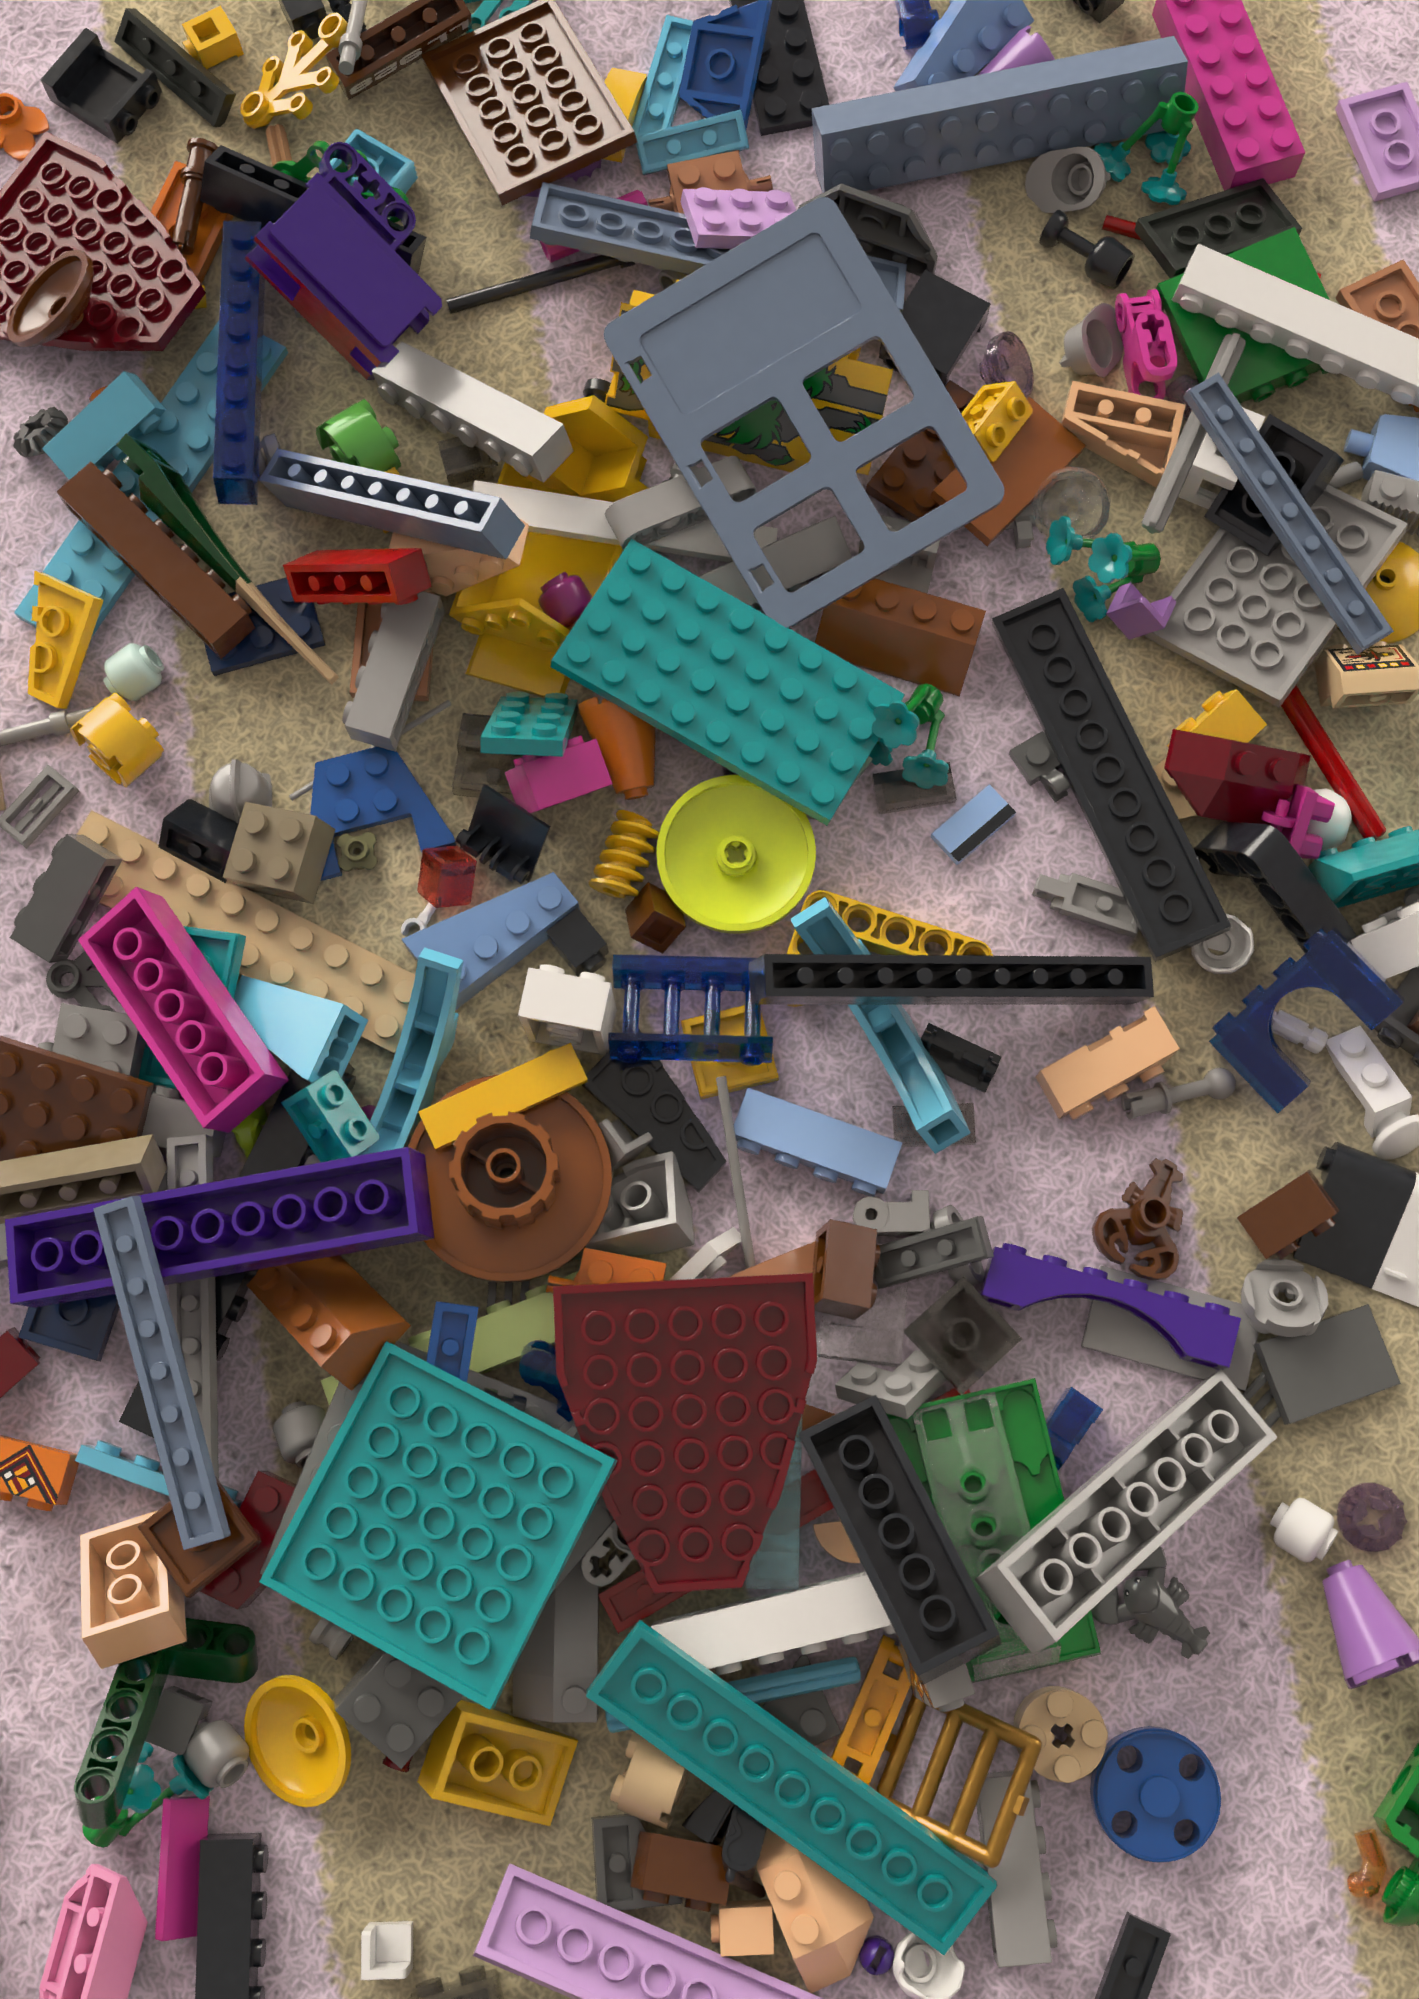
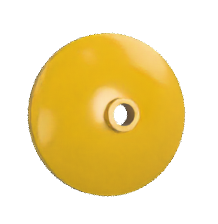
(1400, 598)
(297, 1740)

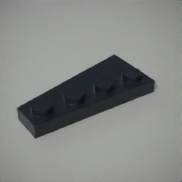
(650, 1102)

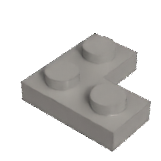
(898, 1391)

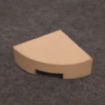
(835, 1541)

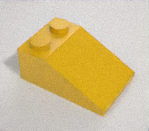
(497, 1763)

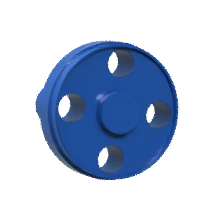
(1155, 1794)

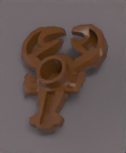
(1144, 1223)

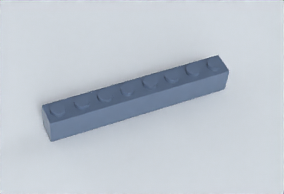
(393, 503)

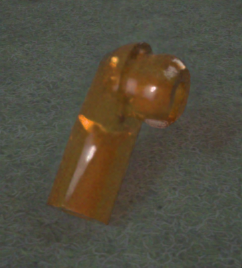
(1373, 1869)

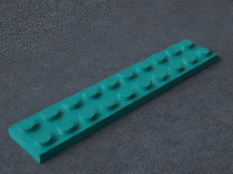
(791, 1787)

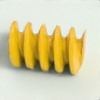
(624, 855)

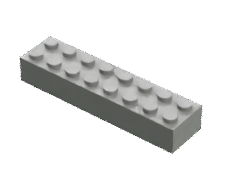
(1125, 1512)

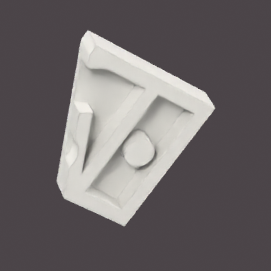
(710, 1257)

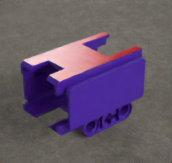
(340, 262)

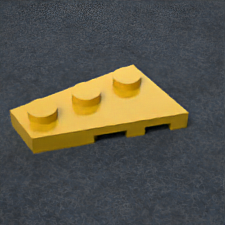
(63, 634)

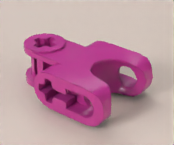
(1146, 341)

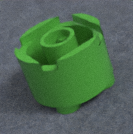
(359, 439)

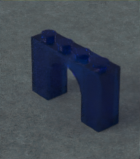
(1329, 965)

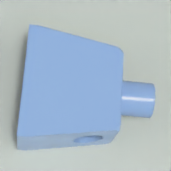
(1389, 446)

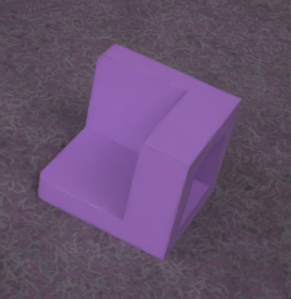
(1136, 615)

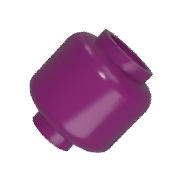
(564, 599)

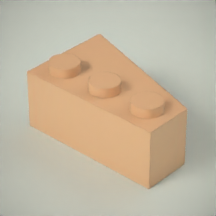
(456, 568)

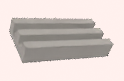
(48, 814)

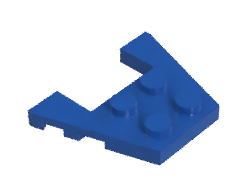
(370, 791)

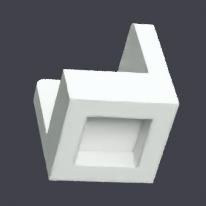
(387, 1950)

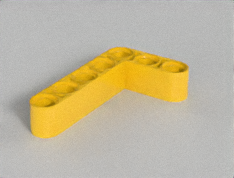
(883, 921)

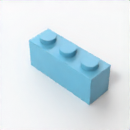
(95, 431)

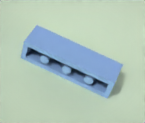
(816, 1141)

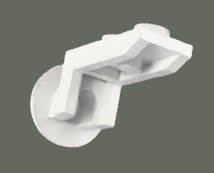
(1379, 1091)

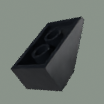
(1307, 465)

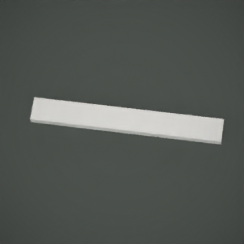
(586, 520)

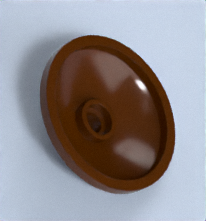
(53, 301)

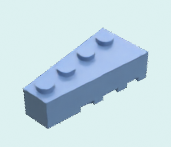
(496, 932)

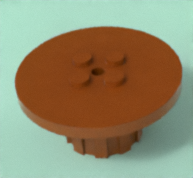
(536, 1216)

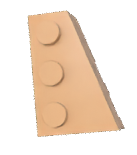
(1124, 428)
(1108, 1065)

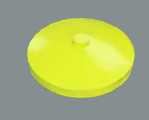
(735, 855)

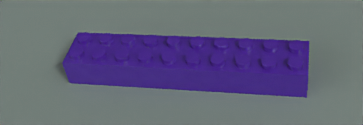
(231, 1226)

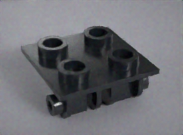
(504, 834)

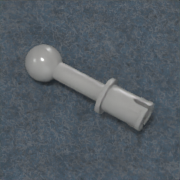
(1217, 1083)

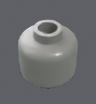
(297, 1431)
(217, 1754)

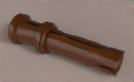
(190, 204)

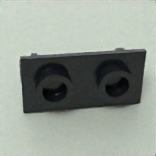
(960, 1057)

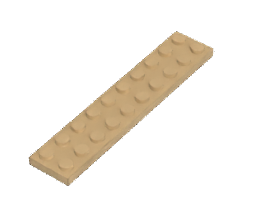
(278, 942)

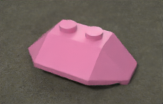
(95, 1939)

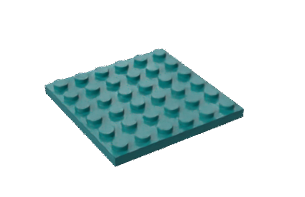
(439, 1524)

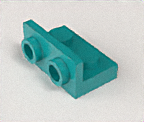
(331, 1119)

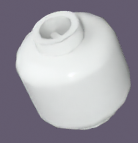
(1303, 1530)

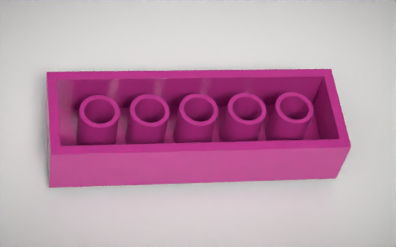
(1235, 90)
(183, 1010)

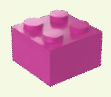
(550, 780)

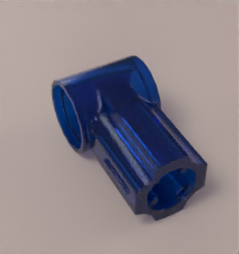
(915, 21)

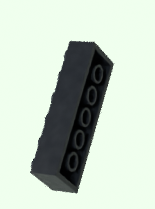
(900, 1540)

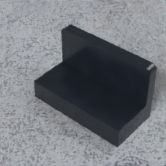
(199, 837)

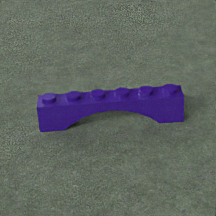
(1192, 1331)

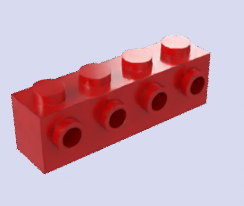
(358, 576)

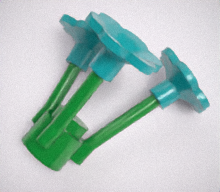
(1164, 146)
(1110, 560)
(897, 726)
(146, 1796)

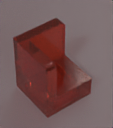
(446, 876)

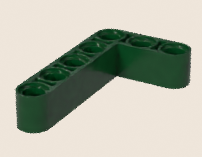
(139, 1699)

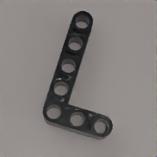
(1277, 873)

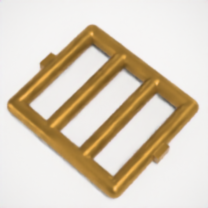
(993, 1731)

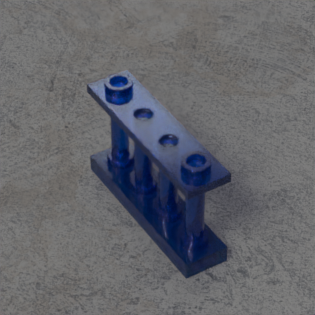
(673, 976)

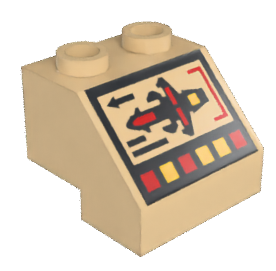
(1372, 678)

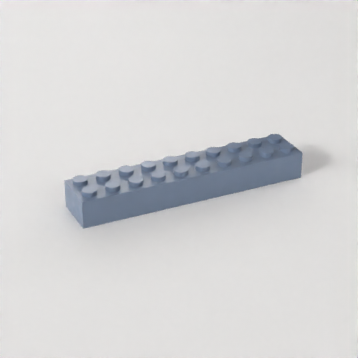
(995, 116)

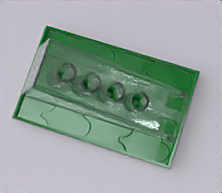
(991, 1483)

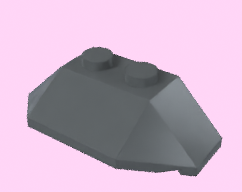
(885, 228)

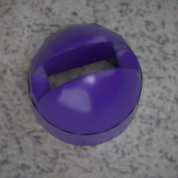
(869, 1951)

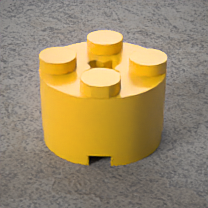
(117, 740)

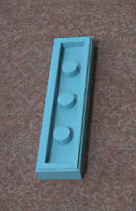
(664, 79)

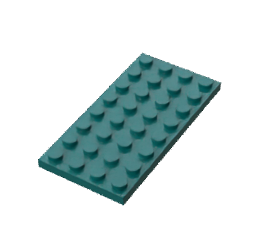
(726, 681)

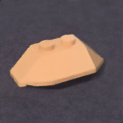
(815, 1911)

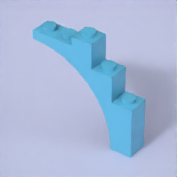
(892, 1036)
(421, 1050)

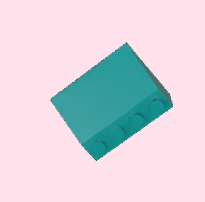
(1369, 867)

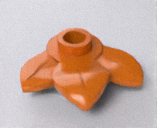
(19, 126)

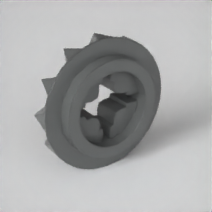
(39, 431)

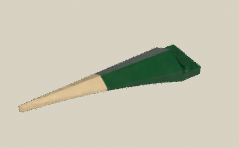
(172, 501)

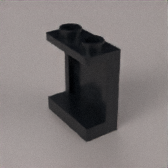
(100, 87)
(942, 322)

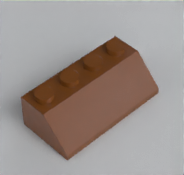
(903, 634)
(330, 1314)

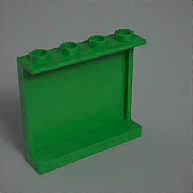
(1261, 365)

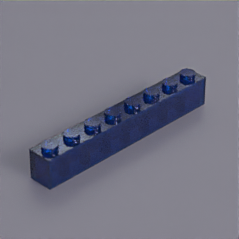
(239, 369)

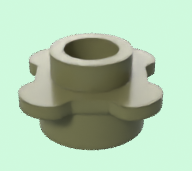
(365, 859)

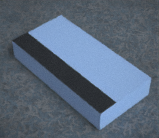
(973, 824)

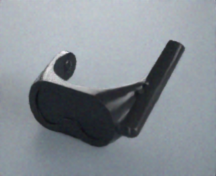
(742, 1851)

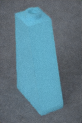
(301, 1028)

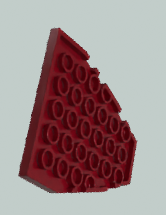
(71, 202)
(698, 1407)

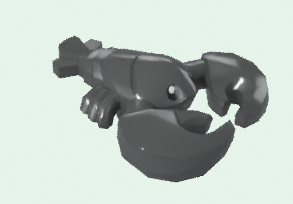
(1153, 1607)

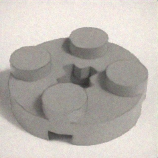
(1282, 1318)

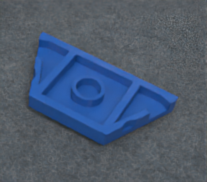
(725, 60)

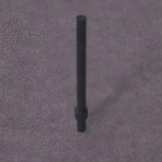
(534, 282)

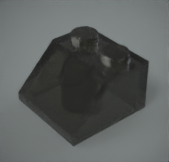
(962, 1335)

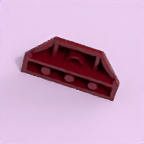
(1232, 777)

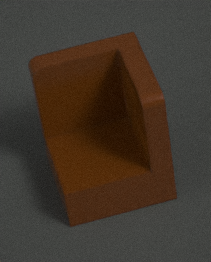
(654, 918)

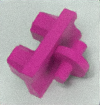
(1294, 818)

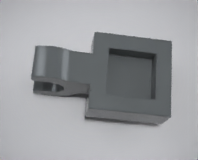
(1038, 763)

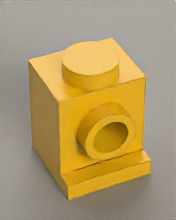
(211, 38)

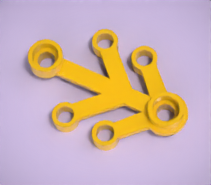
(292, 75)

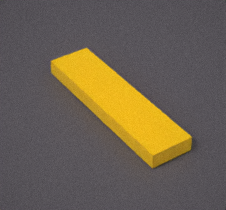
(510, 1091)

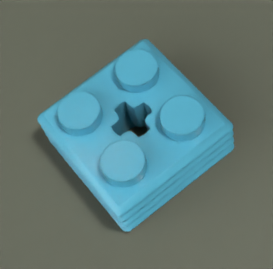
(388, 163)

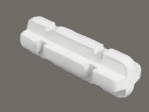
(1298, 1031)

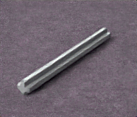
(1189, 443)

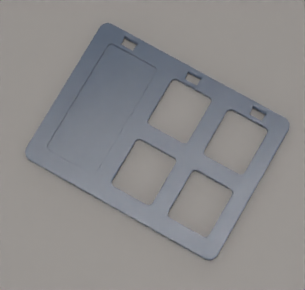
(753, 335)

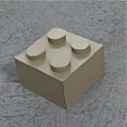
(279, 852)

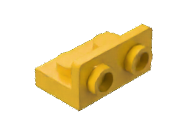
(997, 416)

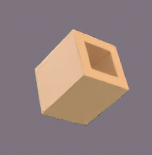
(744, 1928)

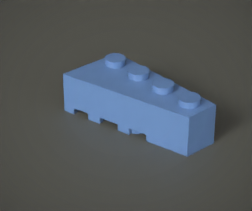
(964, 41)

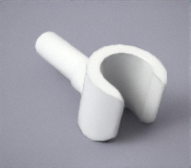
(423, 919)

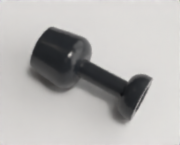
(1106, 260)

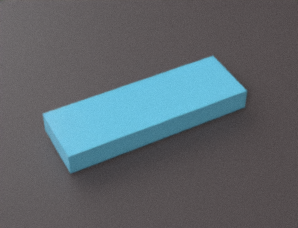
(691, 141)

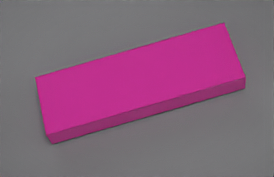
(178, 1883)

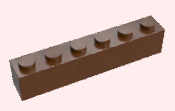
(156, 559)

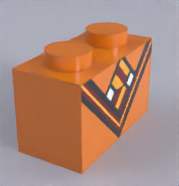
(36, 1473)

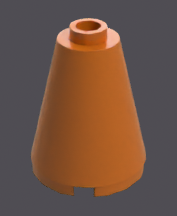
(625, 745)

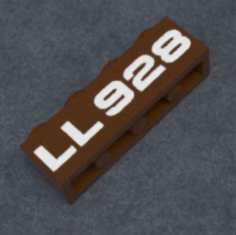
(402, 41)

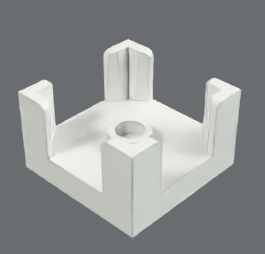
(1213, 468)

